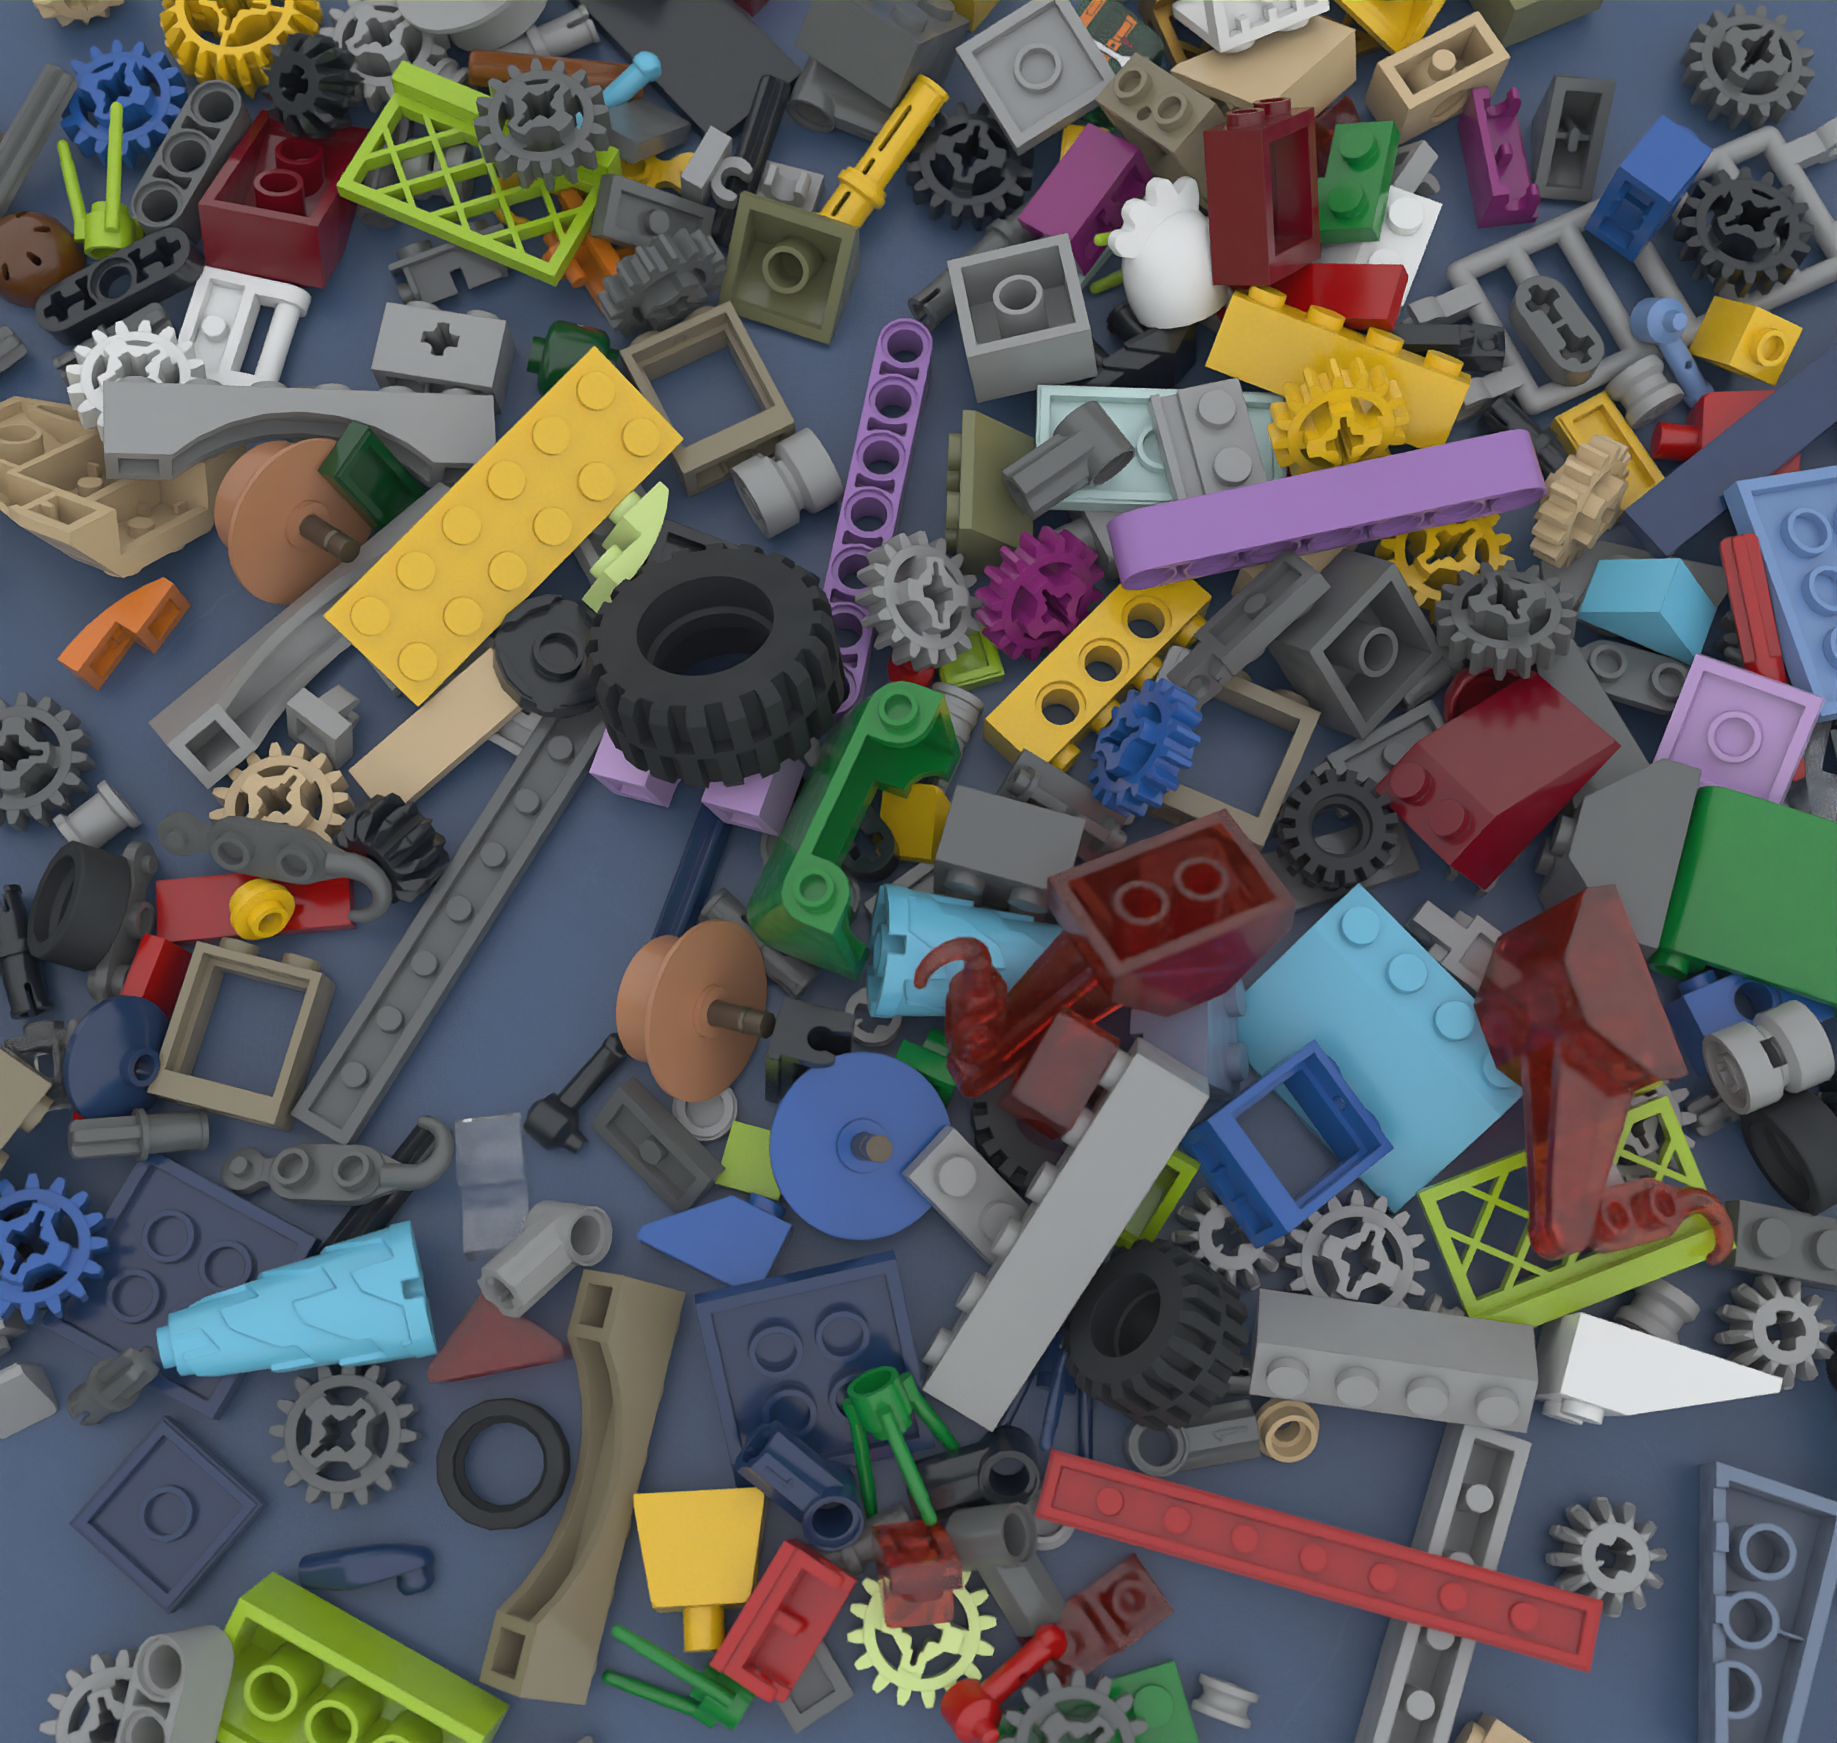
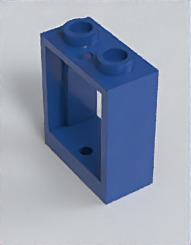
(1243, 1176)

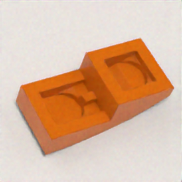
(139, 617)

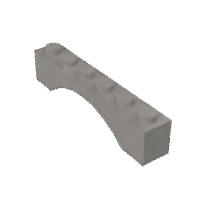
(170, 427)
(244, 695)

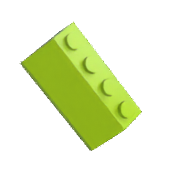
(330, 1678)

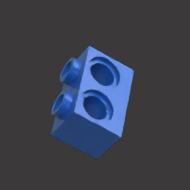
(1648, 187)

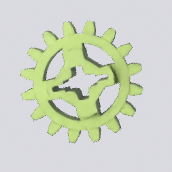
(909, 1673)

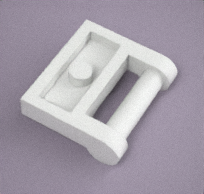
(224, 317)

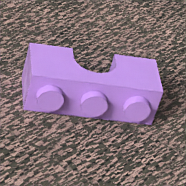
(754, 805)

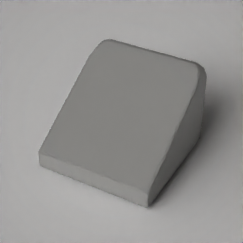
(24, 1398)

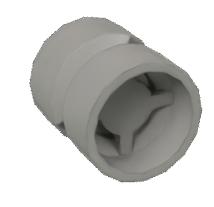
(790, 481)
(1775, 1053)

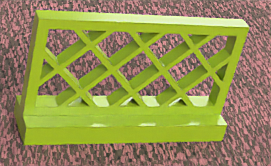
(451, 110)
(1577, 1279)

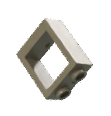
(1162, 119)
(698, 336)
(1278, 708)
(192, 1018)

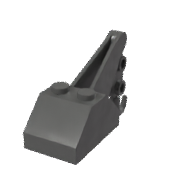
(1631, 814)

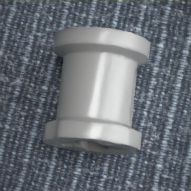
(98, 818)

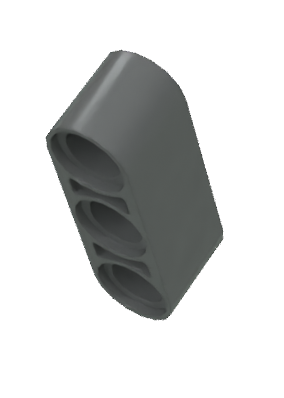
(191, 142)

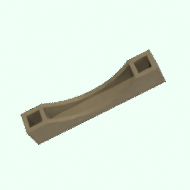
(554, 1622)

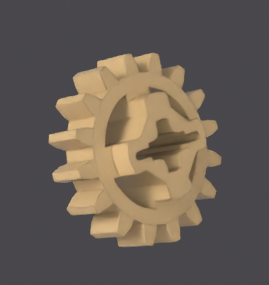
(1581, 501)
(287, 784)

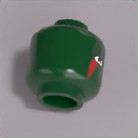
(562, 349)

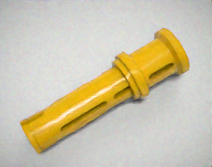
(863, 186)

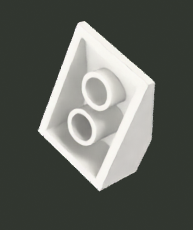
(1610, 1370)

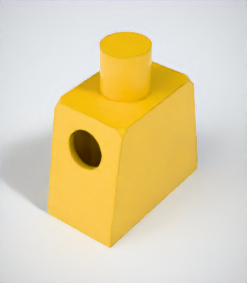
(701, 1556)

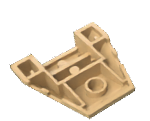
(60, 491)

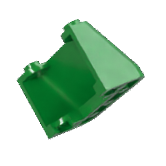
(802, 891)
(1754, 896)

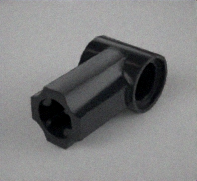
(965, 1474)

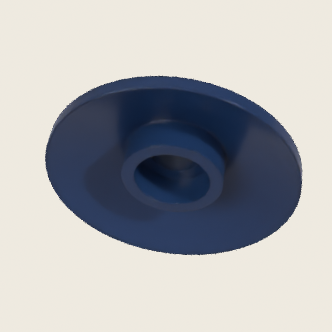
(114, 1057)

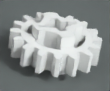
(123, 356)

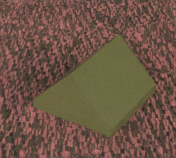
(790, 267)

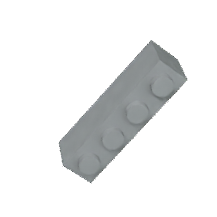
(1393, 1360)

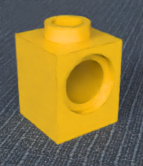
(1745, 340)

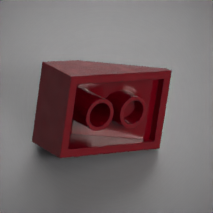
(279, 205)
(1496, 776)

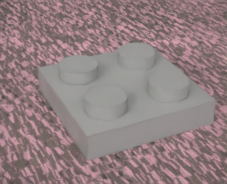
(1036, 70)

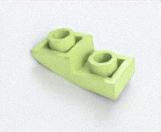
(629, 542)

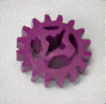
(1038, 593)

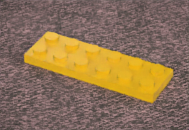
(504, 527)

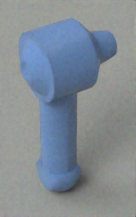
(1662, 323)

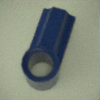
(802, 1483)

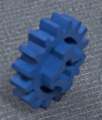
(124, 79)
(1145, 748)
(60, 1258)

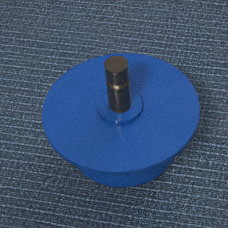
(848, 1138)

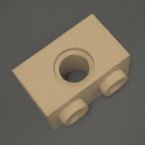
(1435, 76)

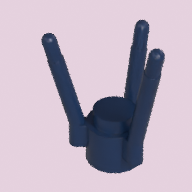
(1055, 1378)

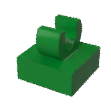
(930, 1063)

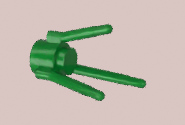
(882, 1405)
(717, 1695)

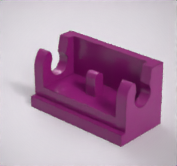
(1497, 161)
(1088, 193)

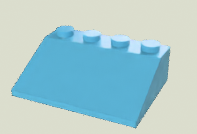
(1394, 1030)

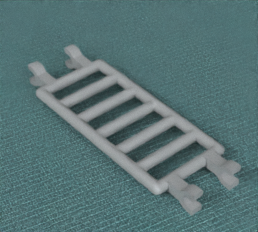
(1516, 380)

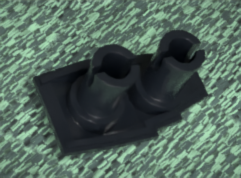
(1149, 355)

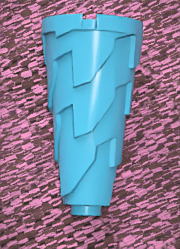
(914, 922)
(344, 1307)

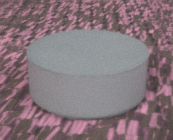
(709, 1119)

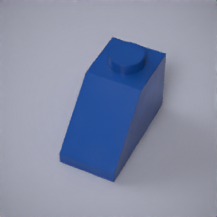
(724, 1238)

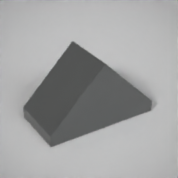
(1570, 136)

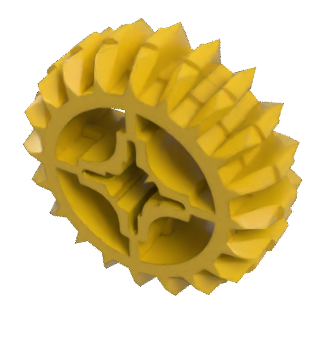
(245, 33)

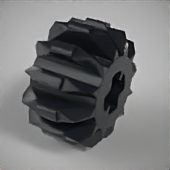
(311, 85)
(398, 842)

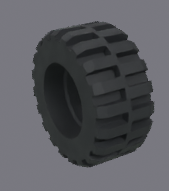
(726, 720)

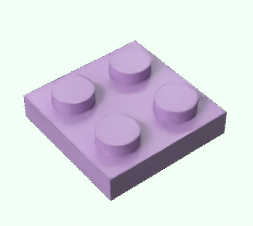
(1740, 728)

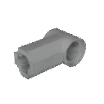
(551, 1245)

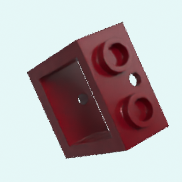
(1262, 193)

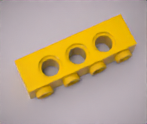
(1062, 678)

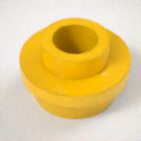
(260, 909)

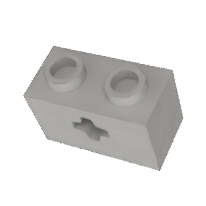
(443, 351)

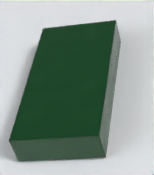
(370, 477)

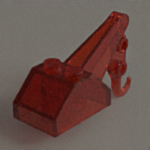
(1139, 931)
(1583, 1037)

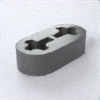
(1551, 333)

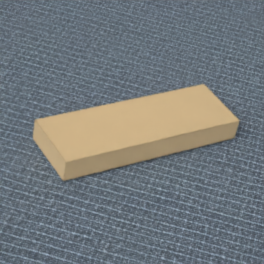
(438, 735)

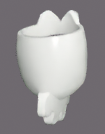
(1168, 256)

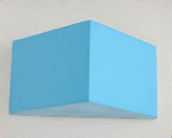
(1650, 604)

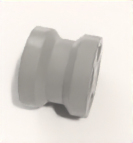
(1644, 391)
(1658, 1310)

